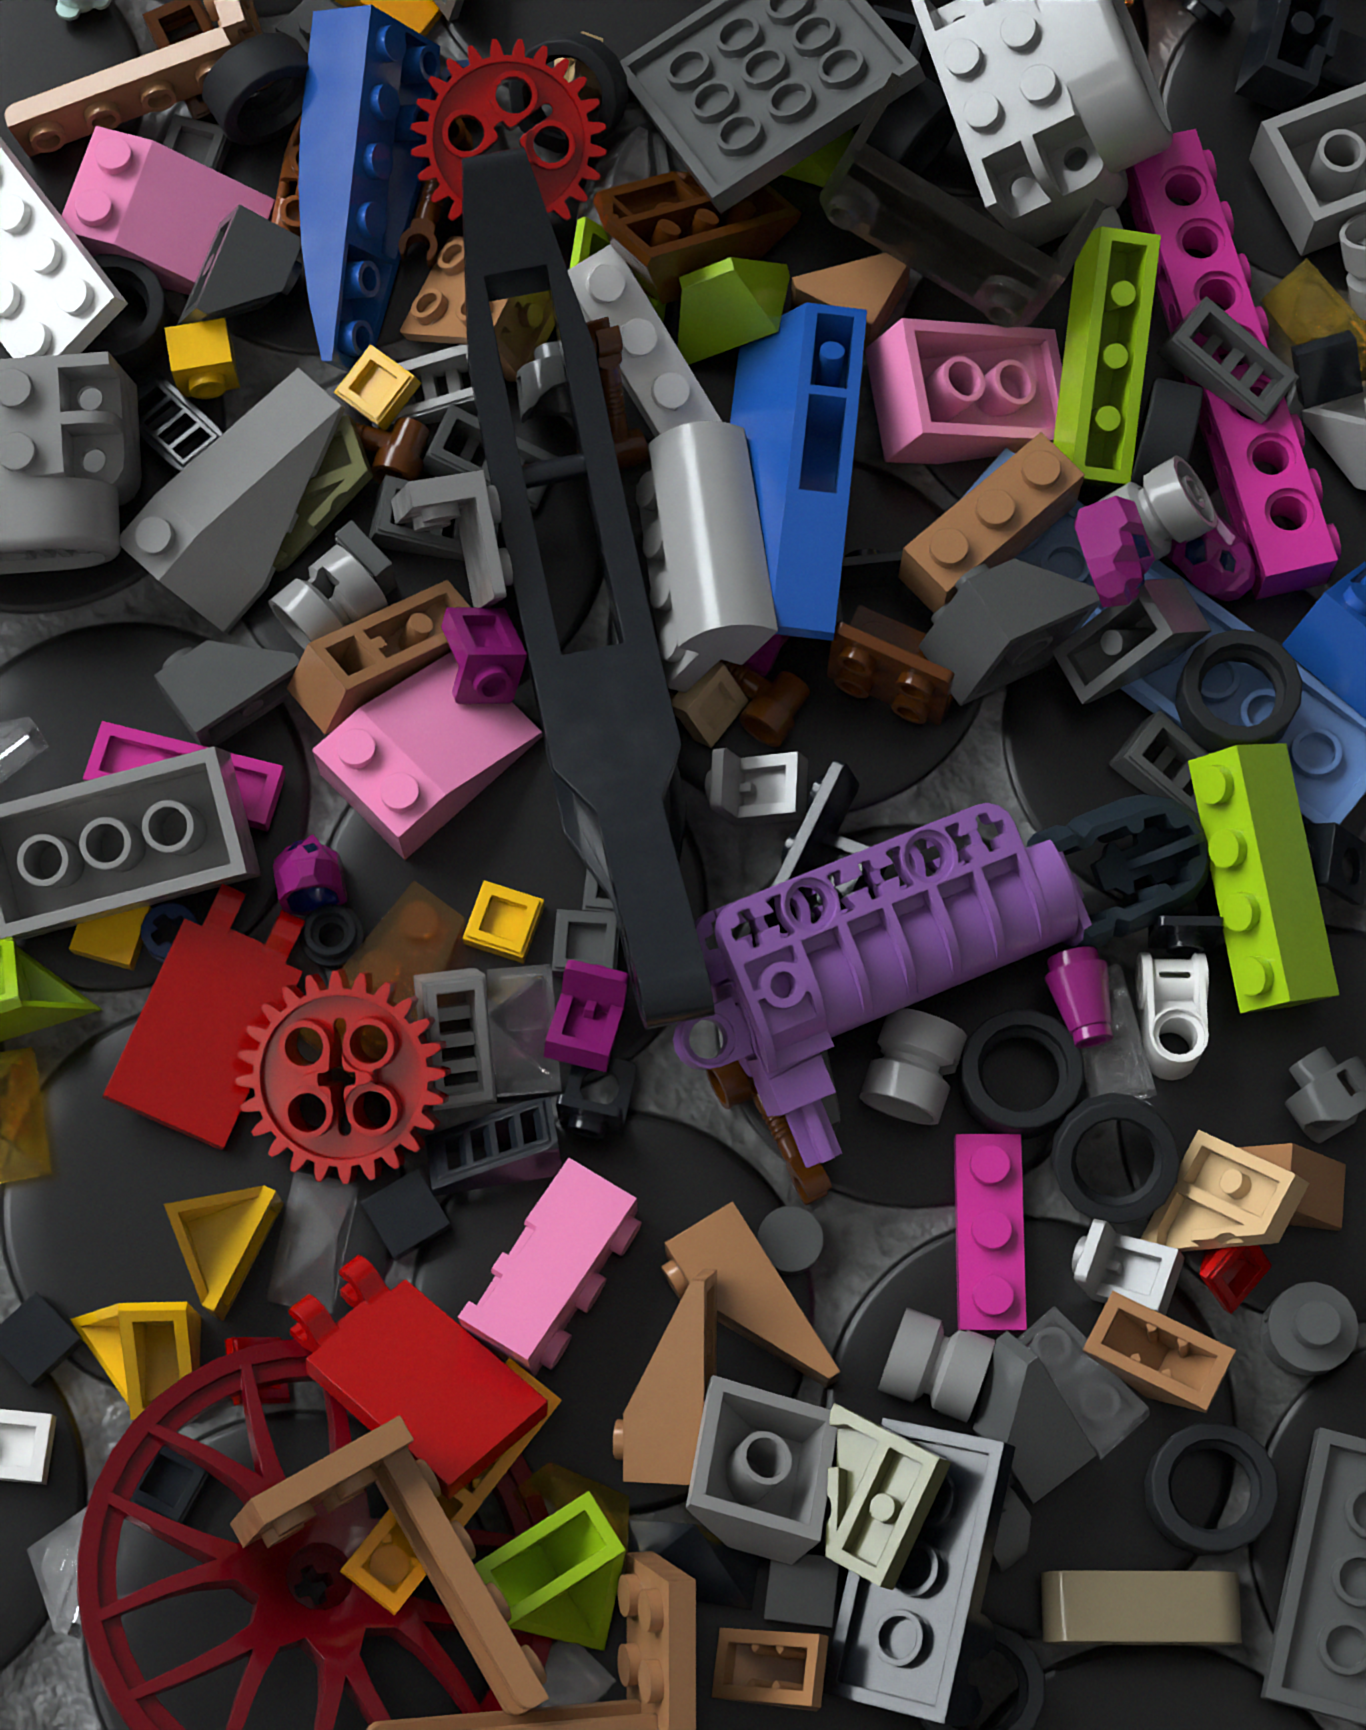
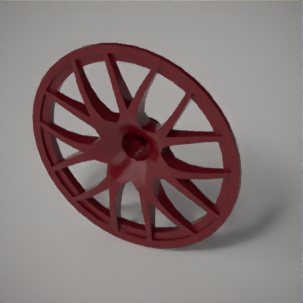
(261, 1575)

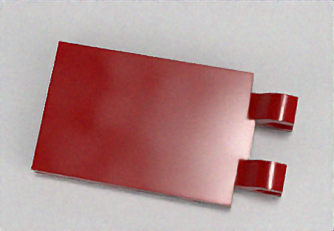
(195, 1021)
(418, 1363)

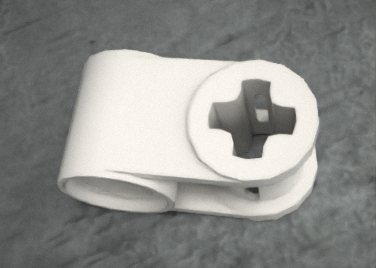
(1173, 1000)

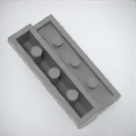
(704, 551)

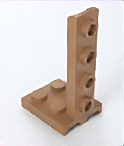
(133, 87)
(439, 1545)
(653, 1665)

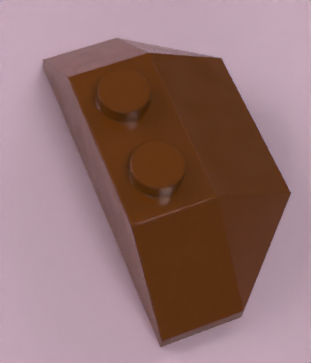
(672, 228)

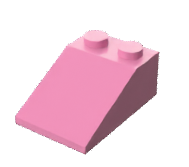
(153, 205)
(962, 389)
(420, 755)

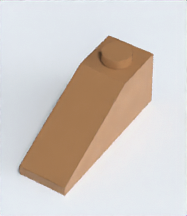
(372, 655)
(749, 1291)
(666, 1409)

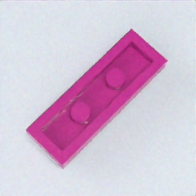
(125, 748)
(989, 1233)

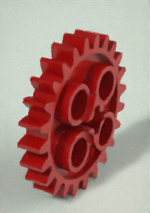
(473, 96)
(285, 1076)

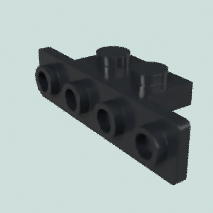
(818, 841)

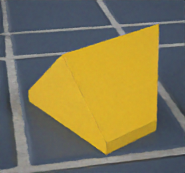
(222, 1239)
(143, 1346)

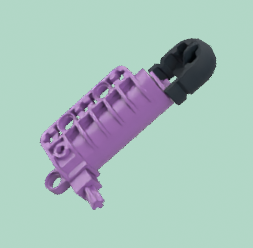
(923, 937)

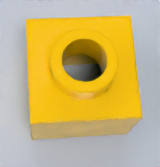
(202, 358)

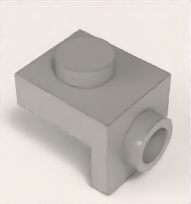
(757, 787)
(1127, 1266)

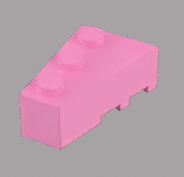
(553, 1268)

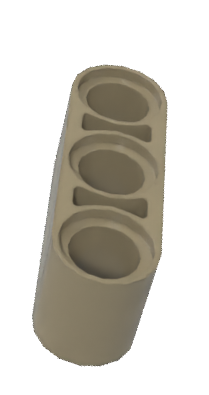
(1141, 1608)

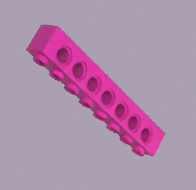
(1282, 557)

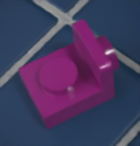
(486, 652)

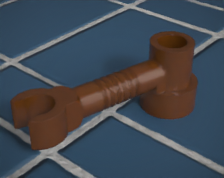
(426, 220)
(629, 444)
(396, 451)
(772, 703)
(734, 1087)

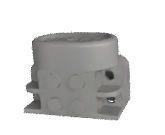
(1046, 104)
(65, 460)

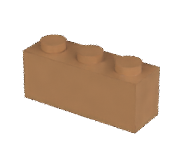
(992, 521)

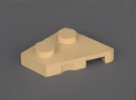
(1225, 1199)

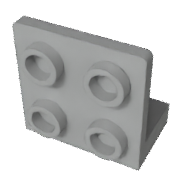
(477, 508)

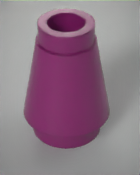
(1082, 994)

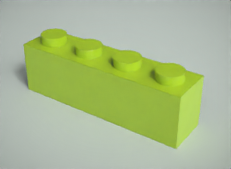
(1106, 353)
(1263, 877)

